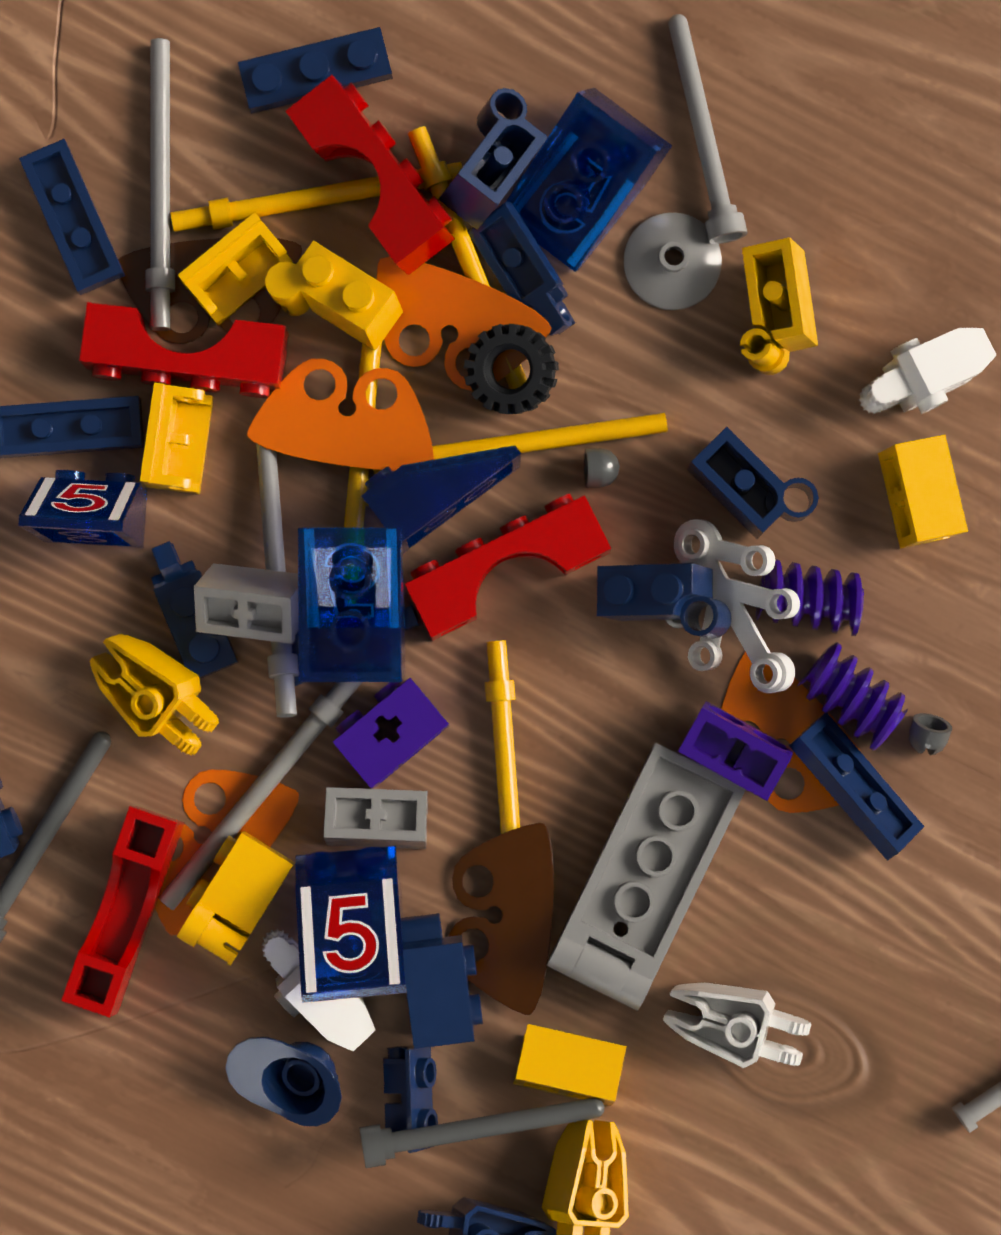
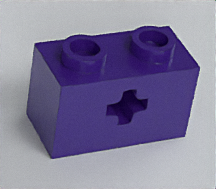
(380, 759)

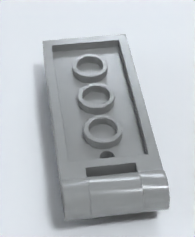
(646, 876)

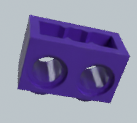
(736, 751)

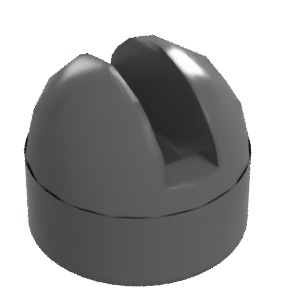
(599, 467)
(929, 732)

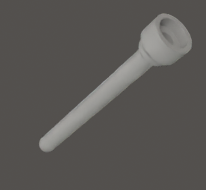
(724, 220)

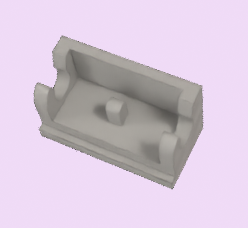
(247, 603)
(376, 818)

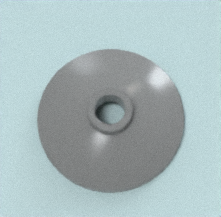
(666, 284)

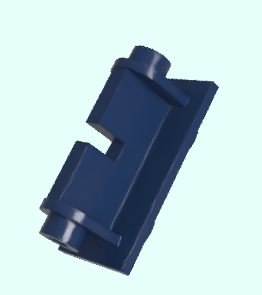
(413, 1076)

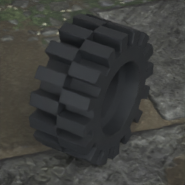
(481, 374)

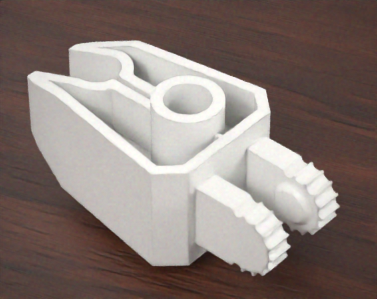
(928, 370)
(339, 1020)
(735, 1023)

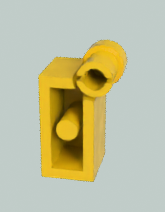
(336, 293)
(778, 305)
(235, 897)

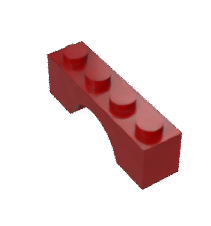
(404, 220)
(246, 357)
(563, 537)
(124, 915)

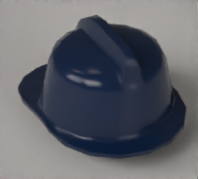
(286, 1079)

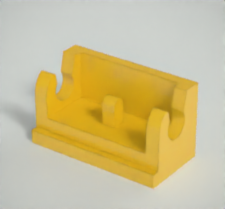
(233, 269)
(176, 439)
(922, 491)
(569, 1064)

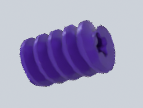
(817, 596)
(854, 695)

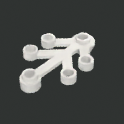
(735, 595)

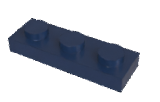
(292, 73)
(72, 217)
(71, 427)
(856, 786)

